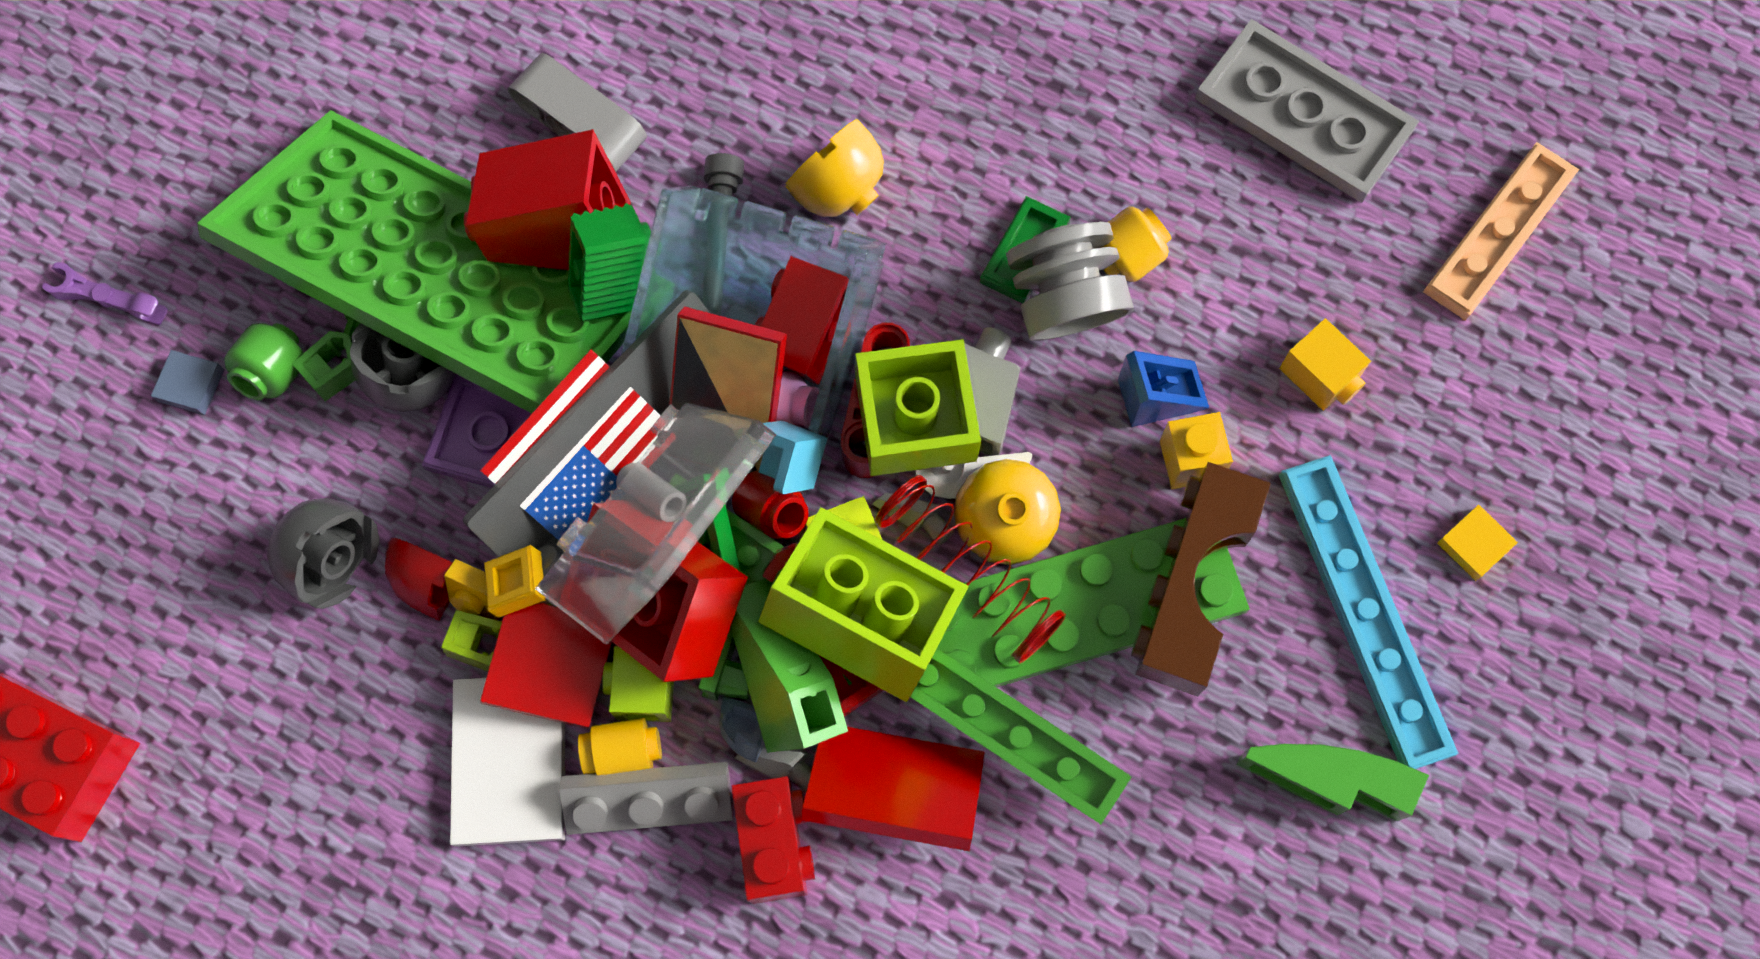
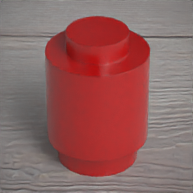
(769, 510)

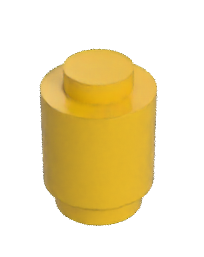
(619, 747)

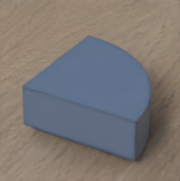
(741, 728)

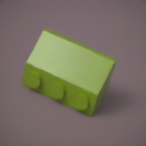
(862, 604)

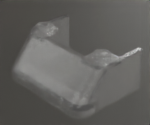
(653, 516)

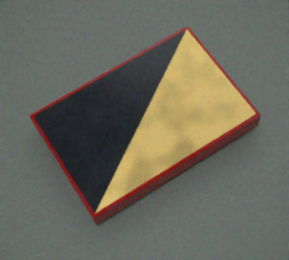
(727, 366)

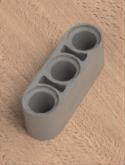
(573, 106)

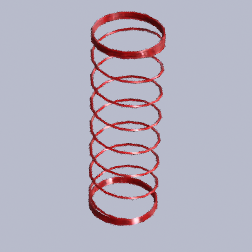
(1039, 634)

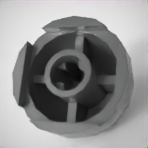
(395, 374)
(319, 550)

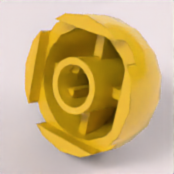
(840, 174)
(1011, 508)

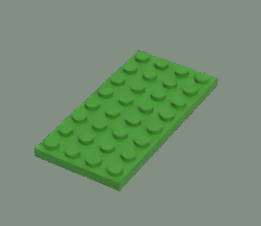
(390, 248)

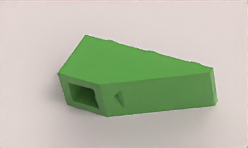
(786, 681)

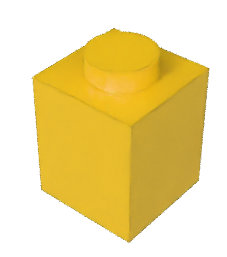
(1326, 366)
(1193, 443)

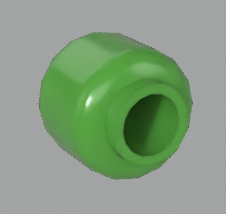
(263, 361)

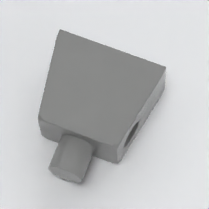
(993, 387)

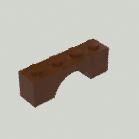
(1181, 641)

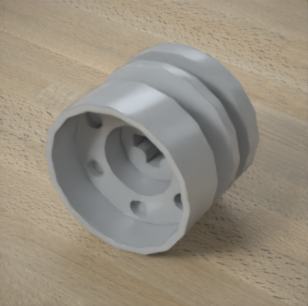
(1066, 271)

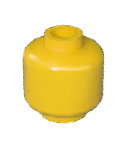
(1139, 241)

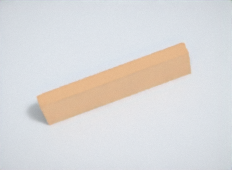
(1500, 231)

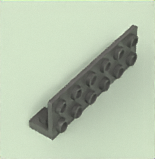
(644, 368)

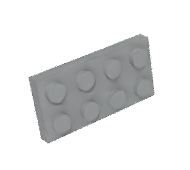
(1306, 110)

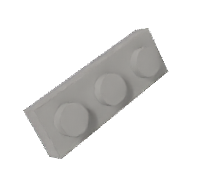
(646, 798)

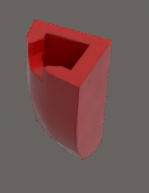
(417, 577)

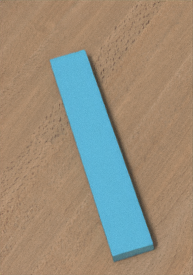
(1367, 614)

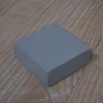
(187, 382)

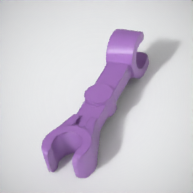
(78, 288)

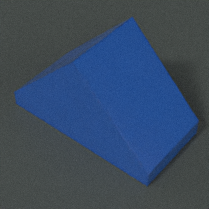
(1160, 387)

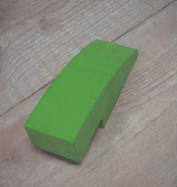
(1338, 776)

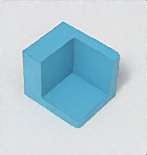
(792, 457)

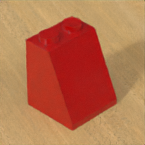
(530, 192)

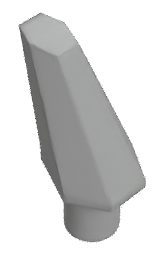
(931, 523)
(782, 764)

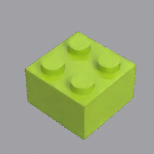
(917, 407)

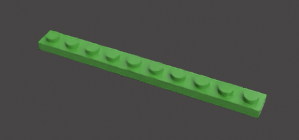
(985, 712)

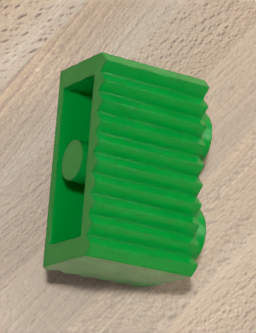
(606, 260)

